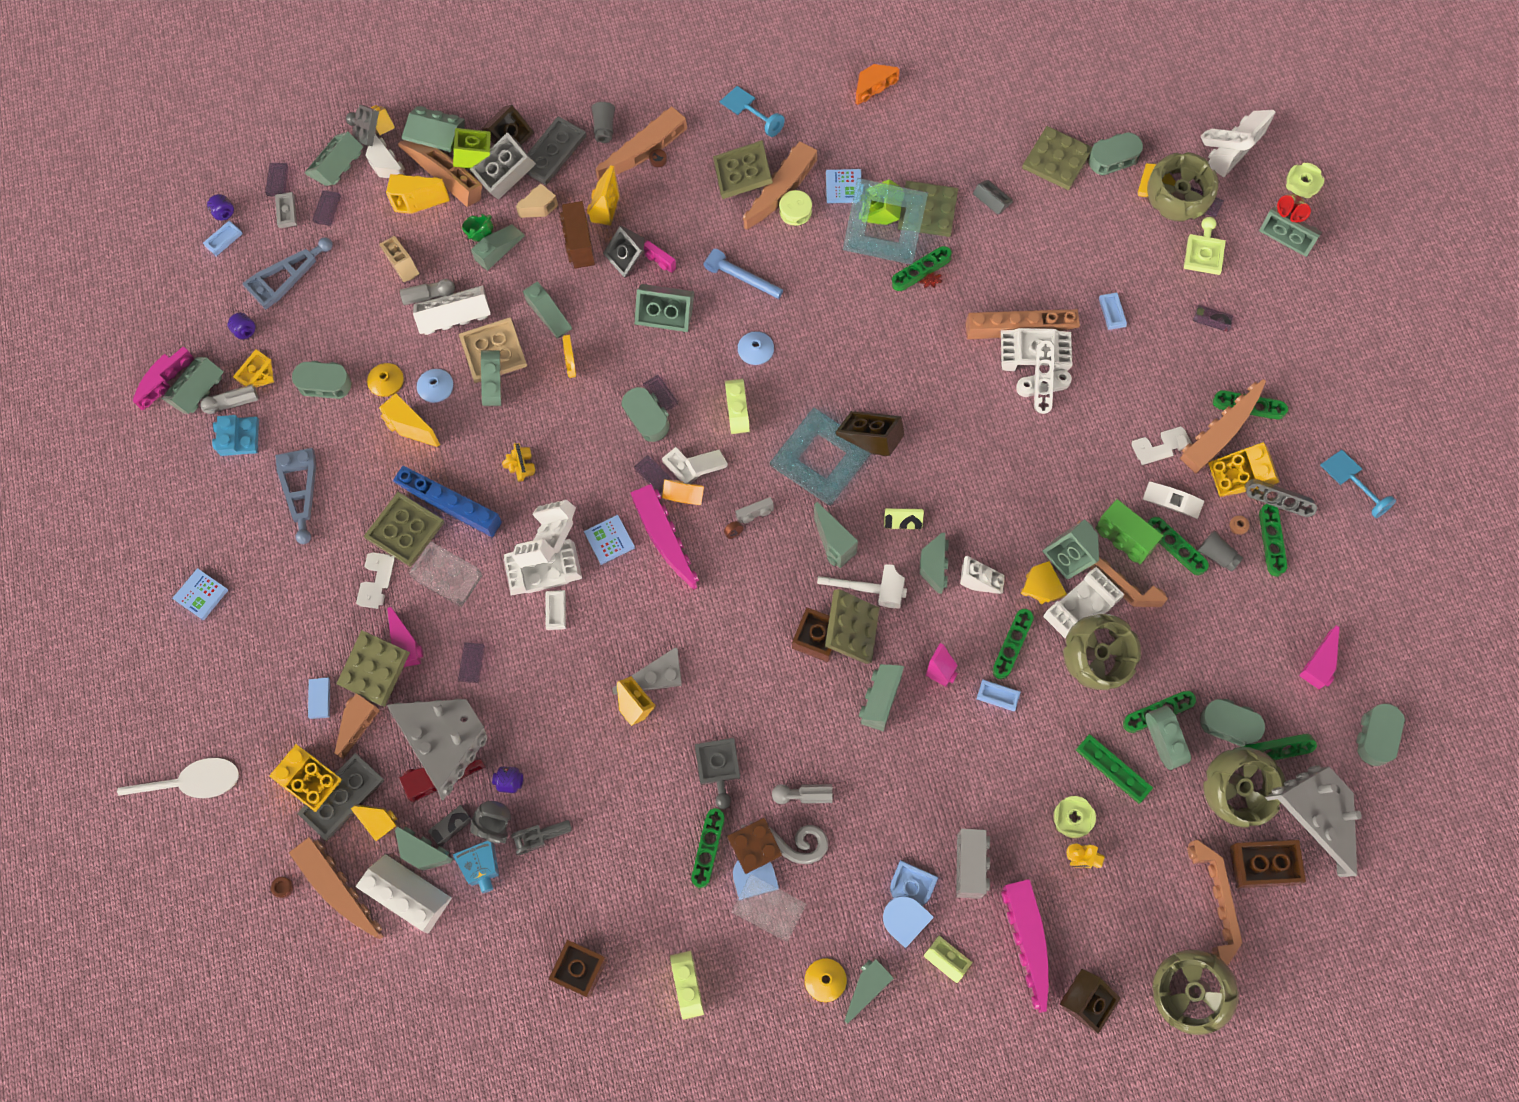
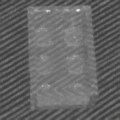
(445, 574)
(768, 907)

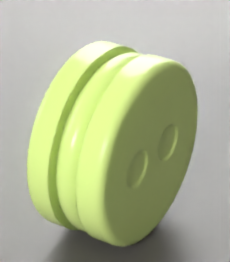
(795, 207)

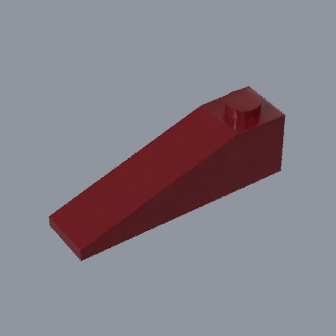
(419, 785)

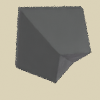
(624, 250)

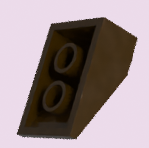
(872, 432)

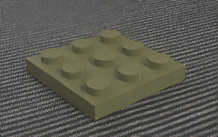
(1057, 158)
(742, 169)
(938, 209)
(404, 529)
(852, 626)
(373, 668)

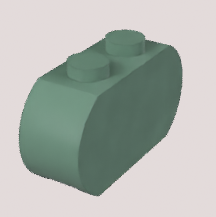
(1115, 153)
(491, 377)
(321, 379)
(646, 414)
(1232, 722)
(1380, 734)
(1168, 737)

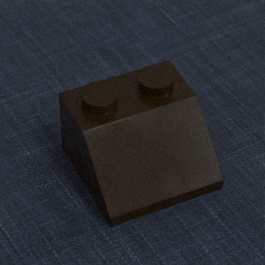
(508, 121)
(1090, 1000)

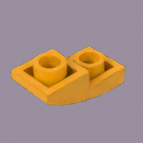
(682, 492)

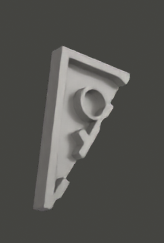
(660, 673)

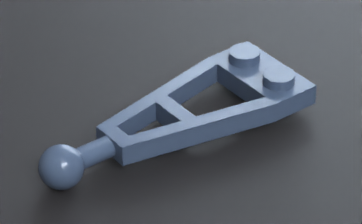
(264, 294)
(295, 462)

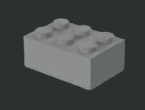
(504, 166)
(972, 864)

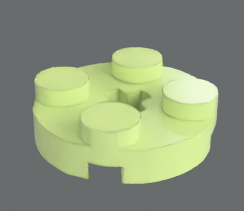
(1302, 188)
(1084, 811)

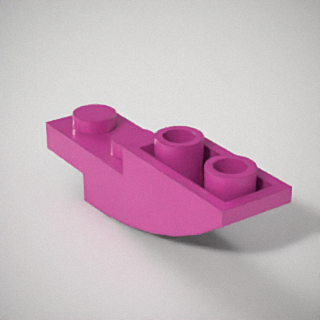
(155, 380)

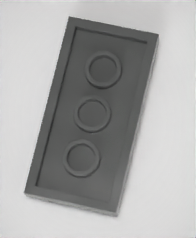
(554, 149)
(357, 785)

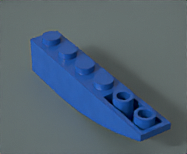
(449, 501)

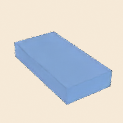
(222, 238)
(1112, 311)
(998, 695)
(319, 698)

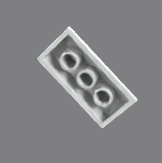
(1225, 159)
(451, 310)
(404, 893)

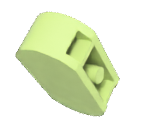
(737, 406)
(687, 985)

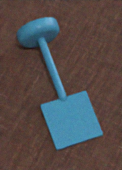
(739, 99)
(1343, 468)

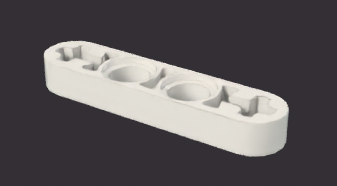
(1228, 139)
(1048, 377)

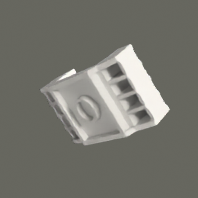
(1020, 345)
(556, 524)
(560, 570)
(1092, 596)

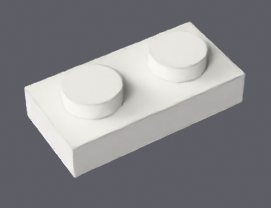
(676, 463)

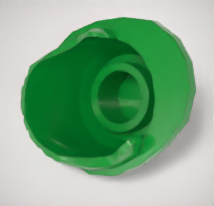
(478, 227)

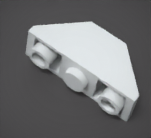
(383, 160)
(1173, 499)
(981, 577)

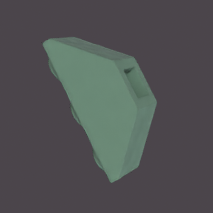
(934, 562)
(419, 851)

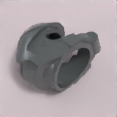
(491, 821)

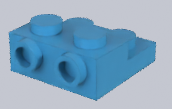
(236, 435)

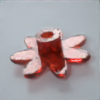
(931, 279)

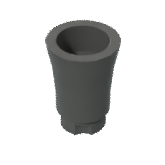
(603, 121)
(1220, 551)

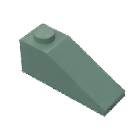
(495, 246)
(546, 309)
(869, 985)

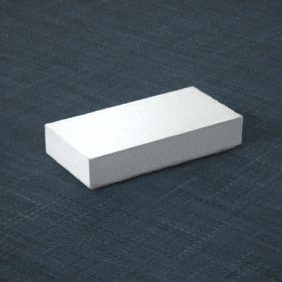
(706, 463)
(555, 610)

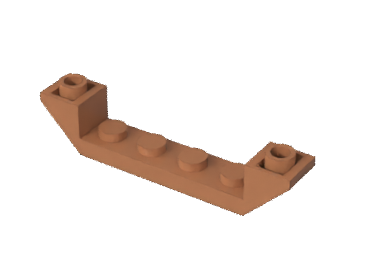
(1152, 598)
(1201, 854)

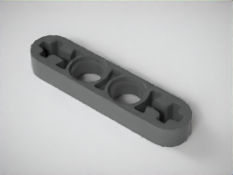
(1279, 500)

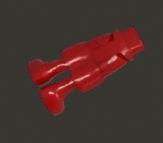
(1296, 205)

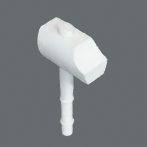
(889, 591)

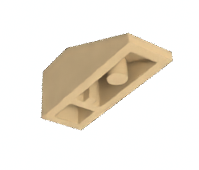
(399, 259)

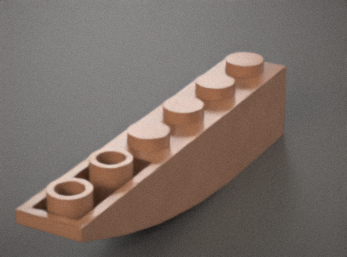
(637, 150)
(440, 165)
(787, 179)
(989, 324)
(1221, 430)
(331, 885)

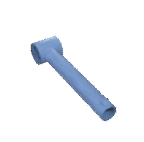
(717, 261)

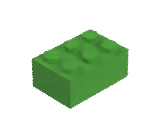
(1128, 532)

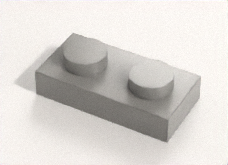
(285, 210)
(754, 510)

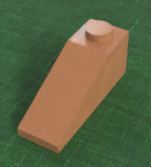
(354, 722)

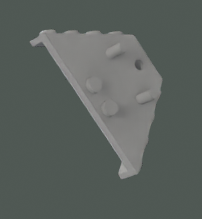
(440, 738)
(1326, 811)

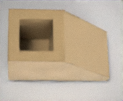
(537, 203)

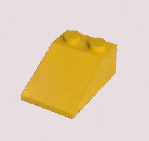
(604, 199)
(406, 422)

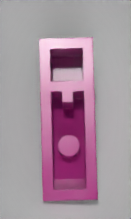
(402, 638)
(1323, 662)
(942, 667)

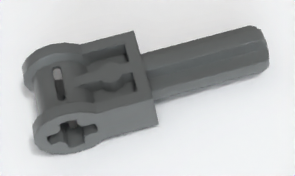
(534, 837)

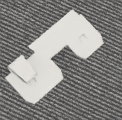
(1171, 438)
(372, 590)

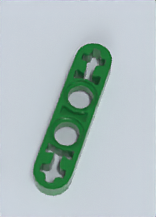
(921, 268)
(1272, 414)
(1273, 539)
(1180, 543)
(1012, 643)
(1178, 697)
(1300, 745)
(705, 847)

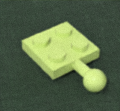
(1204, 252)

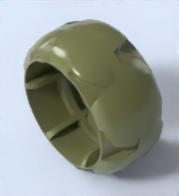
(1170, 198)
(1083, 646)
(1225, 783)
(1172, 1007)

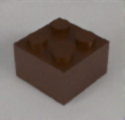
(812, 635)
(754, 845)
(578, 969)

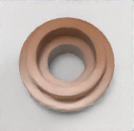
(1237, 529)

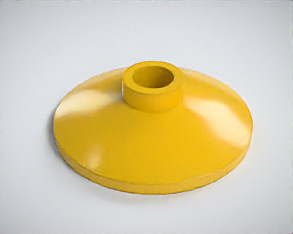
(388, 385)
(820, 990)

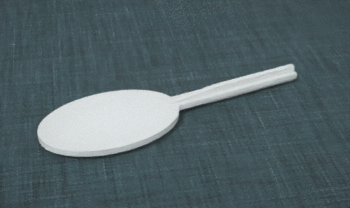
(199, 780)

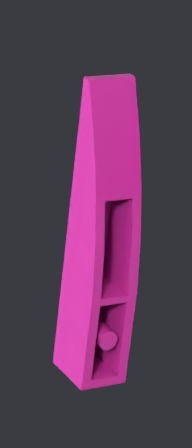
(661, 532)
(1030, 937)

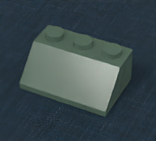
(432, 128)
(334, 159)
(1295, 235)
(663, 307)
(193, 385)
(1074, 549)
(881, 696)

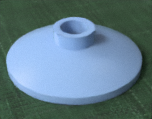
(759, 354)
(437, 391)

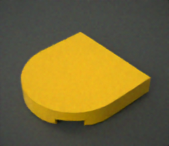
(569, 356)

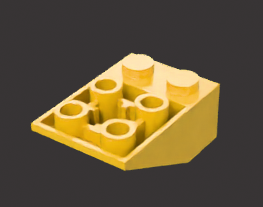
(415, 193)
(1236, 469)
(305, 777)

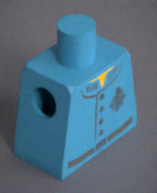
(479, 865)

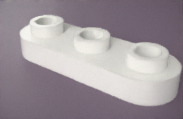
(1058, 384)

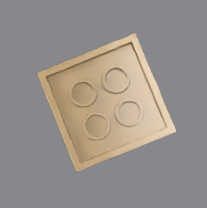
(494, 336)

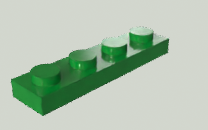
(1114, 769)

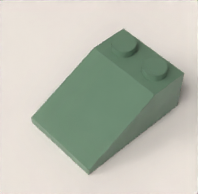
(837, 541)

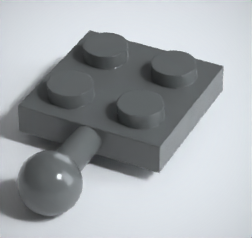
(364, 124)
(718, 764)

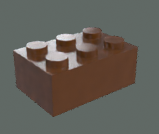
(577, 235)
(1267, 864)

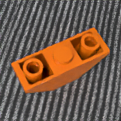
(875, 80)

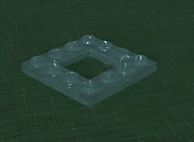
(855, 237)
(825, 489)

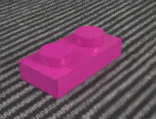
(664, 260)

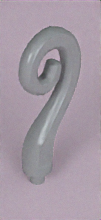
(803, 858)

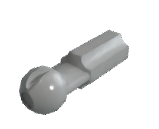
(426, 291)
(229, 399)
(806, 793)

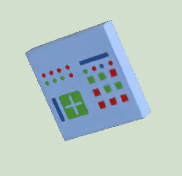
(841, 185)
(609, 539)
(200, 594)

